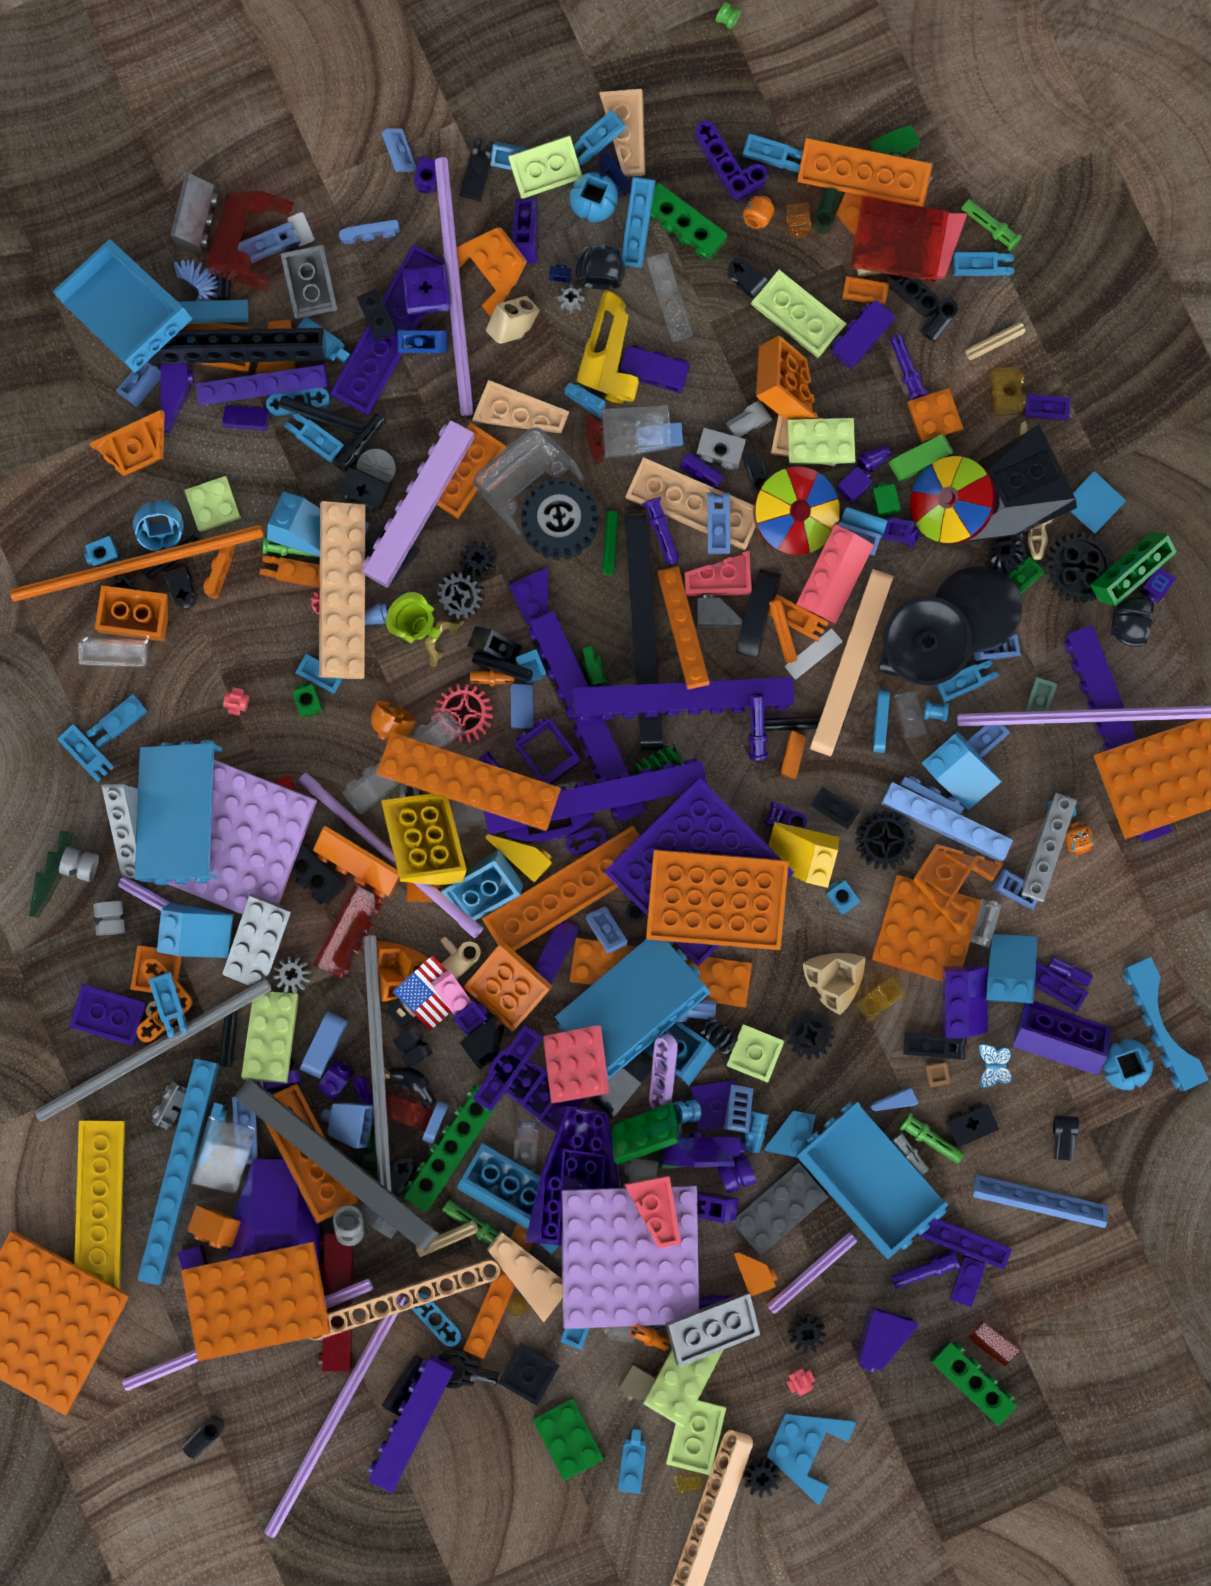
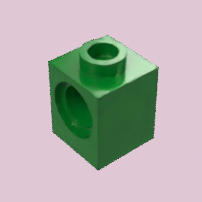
(885, 499)
(311, 709)

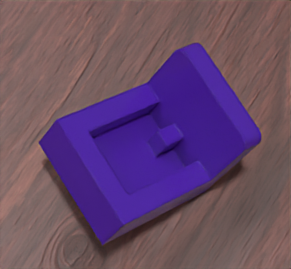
(471, 1017)
(335, 1080)

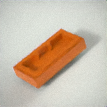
(865, 290)

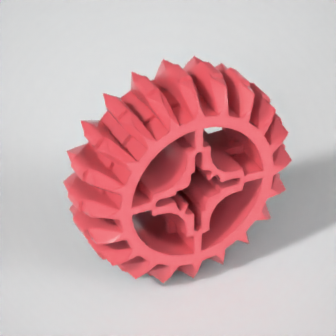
(474, 715)

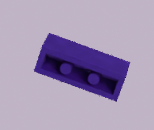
(862, 334)
(655, 368)

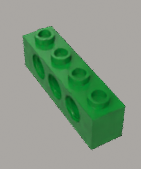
(698, 223)
(1133, 568)
(996, 1411)

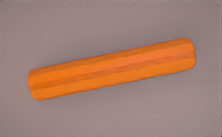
(783, 631)

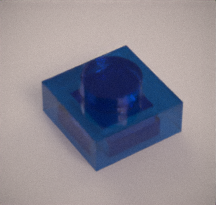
(560, 273)

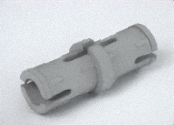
(909, 1153)

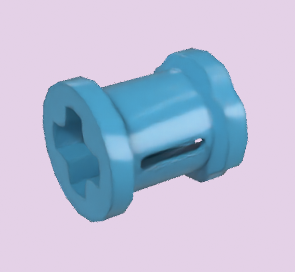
(935, 711)

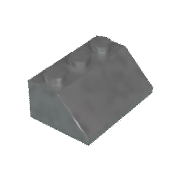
(194, 214)

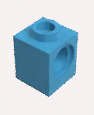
(111, 552)
(842, 907)

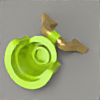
(413, 620)

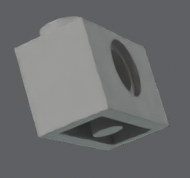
(711, 439)

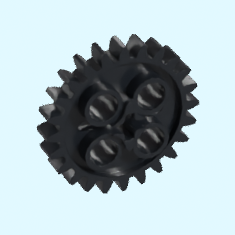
(1079, 548)

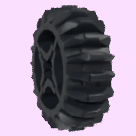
(904, 840)

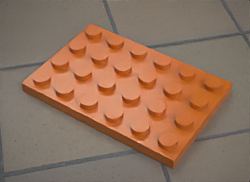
(1159, 777)
(717, 899)
(256, 1301)

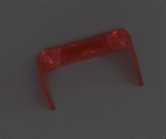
(224, 258)

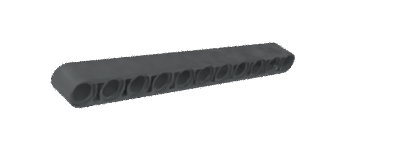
(337, 1164)

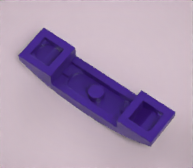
(522, 834)

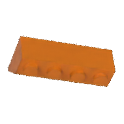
(358, 862)

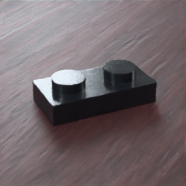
(835, 808)

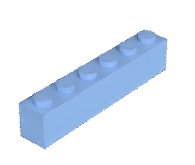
(946, 822)

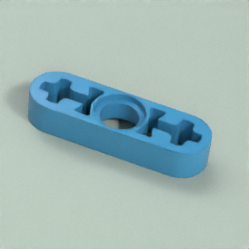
(312, 392)
(881, 720)
(441, 1336)

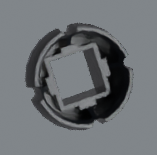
(600, 268)
(1132, 621)

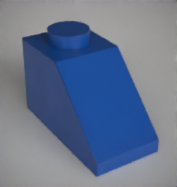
(422, 341)

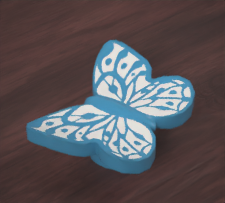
(995, 1066)

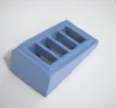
(985, 656)
(998, 884)
(899, 1099)
(747, 1109)

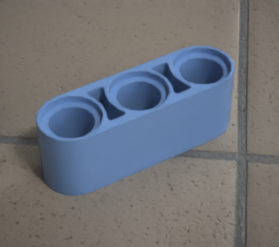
(324, 1044)

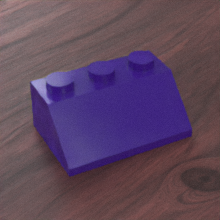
(964, 1001)

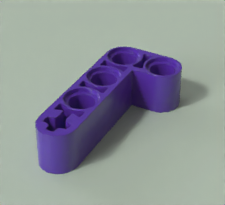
(724, 159)

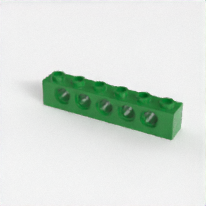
(424, 1199)

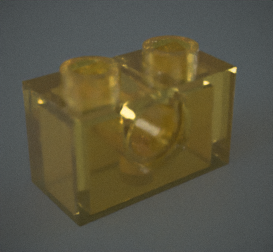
(1002, 403)
(880, 998)

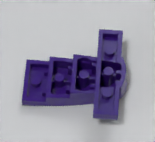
(523, 1082)

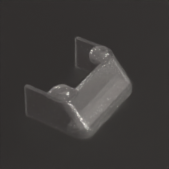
(518, 468)

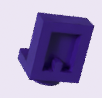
(901, 532)

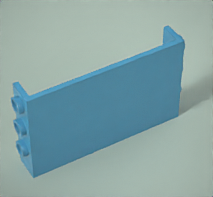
(122, 305)
(175, 813)
(636, 1001)
(871, 1180)

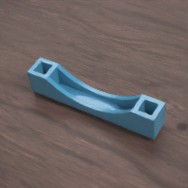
(1144, 981)

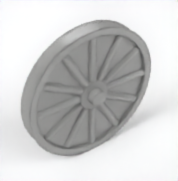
(378, 464)

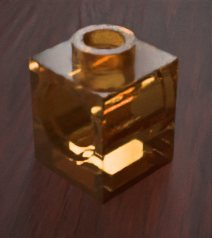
(798, 220)

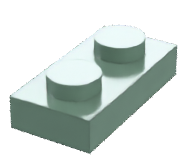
(1040, 696)

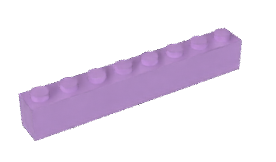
(418, 504)

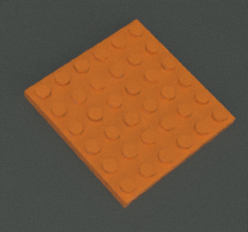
(51, 1322)

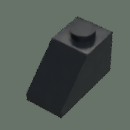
(494, 644)

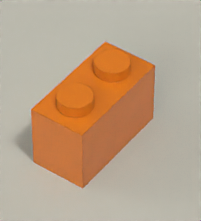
(213, 1227)

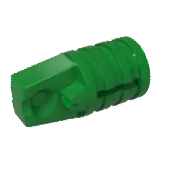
(593, 668)

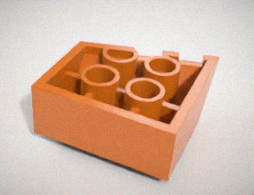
(784, 380)

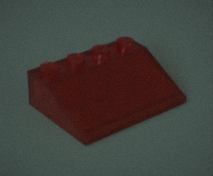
(899, 239)

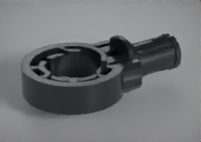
(469, 1364)

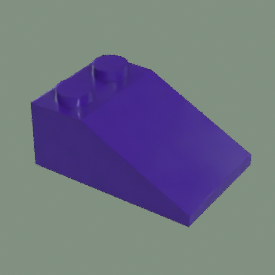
(695, 1152)

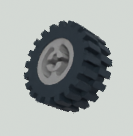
(535, 522)

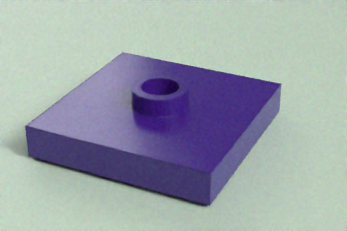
(713, 1104)

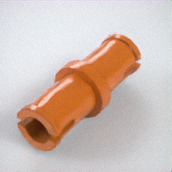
(490, 677)
(649, 1337)

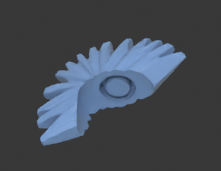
(198, 281)

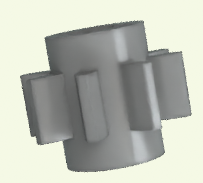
(570, 292)

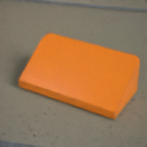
(793, 755)

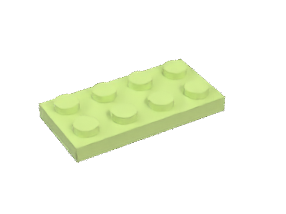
(798, 314)
(270, 1037)
(680, 1387)

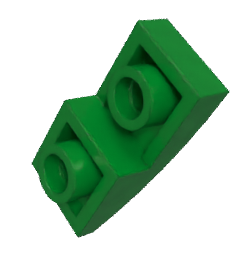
(897, 141)

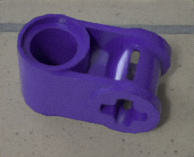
(784, 815)

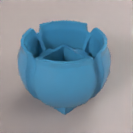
(591, 210)
(159, 534)
(1113, 1070)

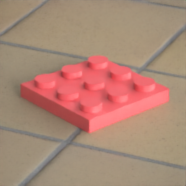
(576, 1064)

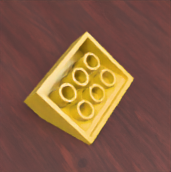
(424, 839)

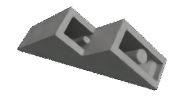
(122, 813)
(1047, 847)

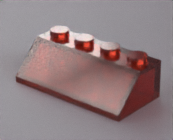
(348, 931)

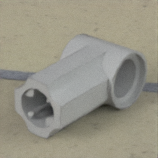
(753, 417)

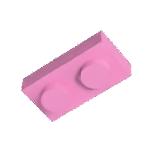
(451, 992)

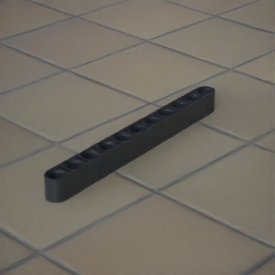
(642, 620)

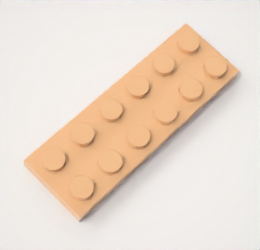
(687, 500)

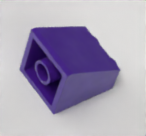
(882, 1338)

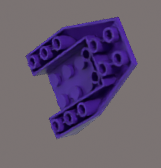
(577, 1160)
(272, 1212)

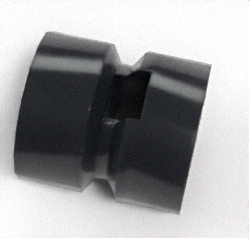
(412, 1046)

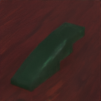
(47, 882)

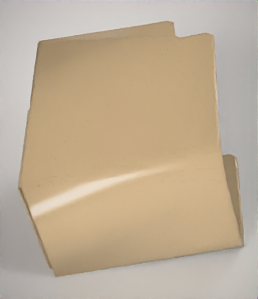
(509, 327)

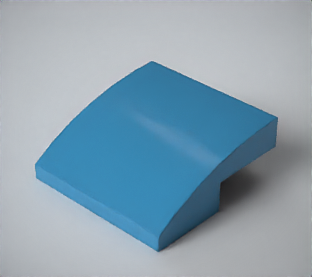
(1096, 502)

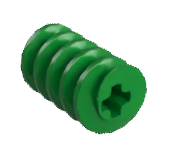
(670, 756)

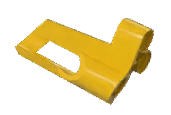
(601, 368)

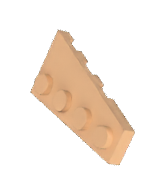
(629, 143)
(514, 409)
(532, 1278)

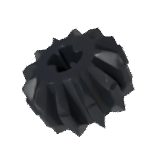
(483, 553)
(1007, 555)
(718, 1036)
(807, 1341)
(756, 1472)

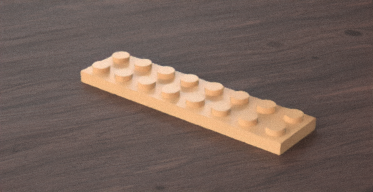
(342, 590)

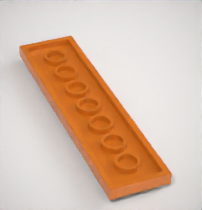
(468, 781)
(558, 895)
(724, 978)

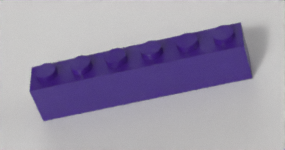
(411, 1424)

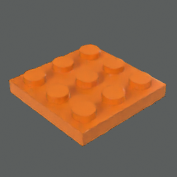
(508, 986)

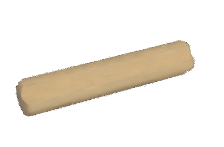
(995, 341)
(450, 1237)

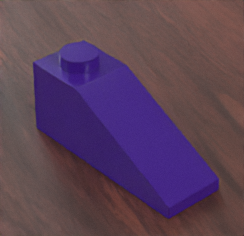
(526, 228)
(175, 387)
(556, 950)
(716, 1207)

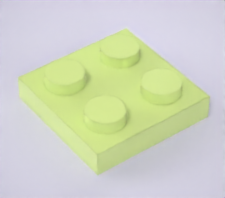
(212, 504)
(755, 1053)

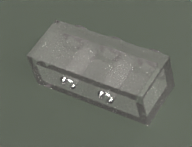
(113, 652)

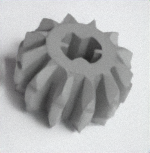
(294, 981)

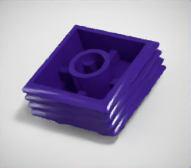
(437, 297)

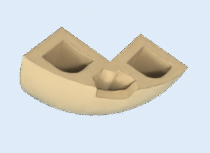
(835, 978)

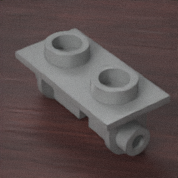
(985, 923)
(164, 1112)

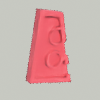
(953, 229)
(723, 578)
(657, 1209)

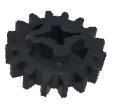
(458, 586)
(824, 1030)

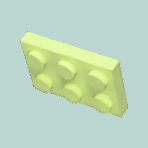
(545, 166)
(821, 441)
(696, 1442)

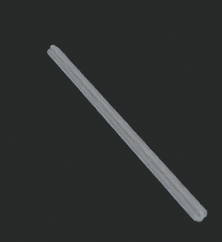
(152, 1050)
(377, 1061)

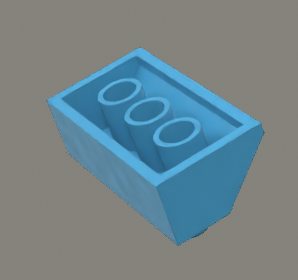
(501, 1185)

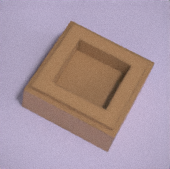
(937, 1074)

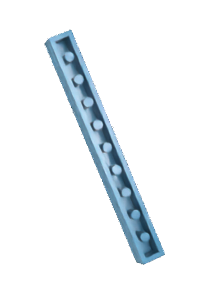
(178, 1172)

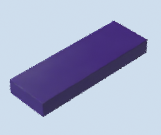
(1059, 987)

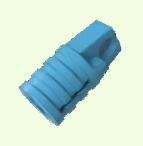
(756, 1133)

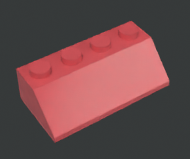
(835, 574)

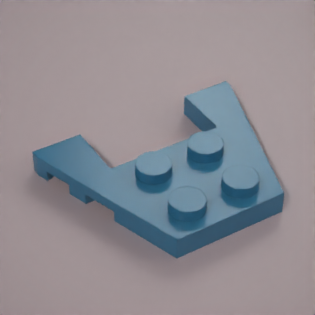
(797, 1445)

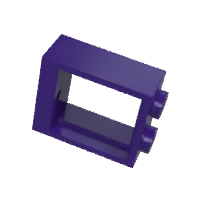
(560, 770)

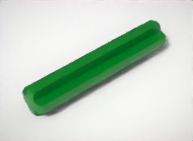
(610, 543)

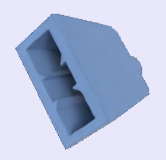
(350, 1123)

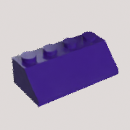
(1062, 1037)

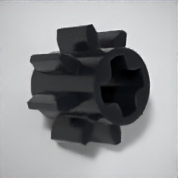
(120, 582)

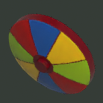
(953, 500)
(796, 510)

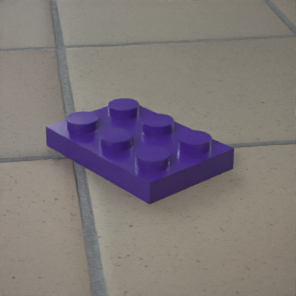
(108, 1015)

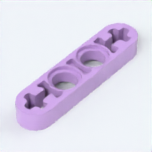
(666, 1050)

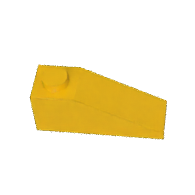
(526, 858)

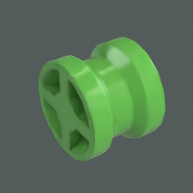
(728, 15)

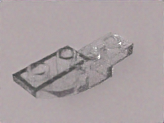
(669, 297)

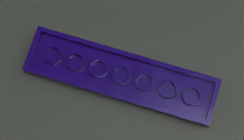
(374, 362)

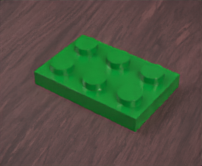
(644, 1133)
(568, 1439)

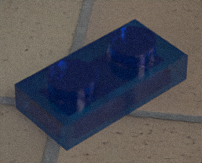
(609, 167)

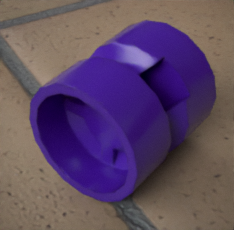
(736, 1175)

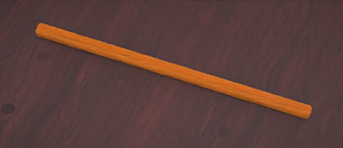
(137, 563)

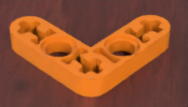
(181, 993)

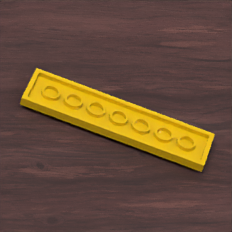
(100, 1199)

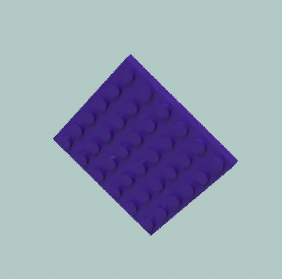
(692, 823)

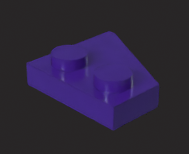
(532, 595)

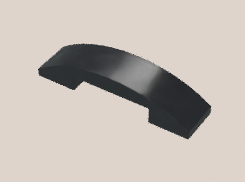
(757, 613)

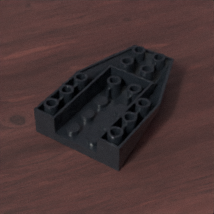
(1026, 485)

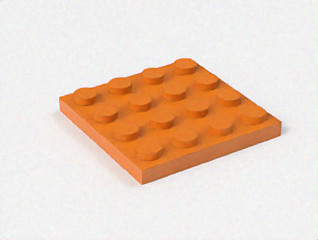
(918, 934)

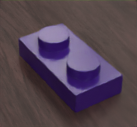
(1047, 407)
(695, 467)
(967, 1281)

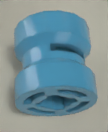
(687, 1111)

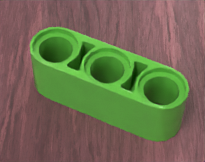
(920, 458)

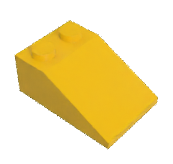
(808, 852)

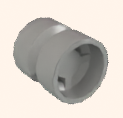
(79, 864)
(109, 918)
(348, 1225)

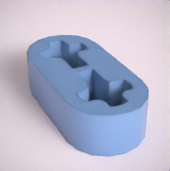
(435, 1122)

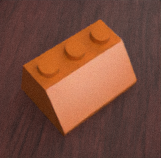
(132, 613)

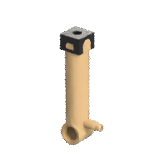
(455, 963)

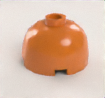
(388, 720)

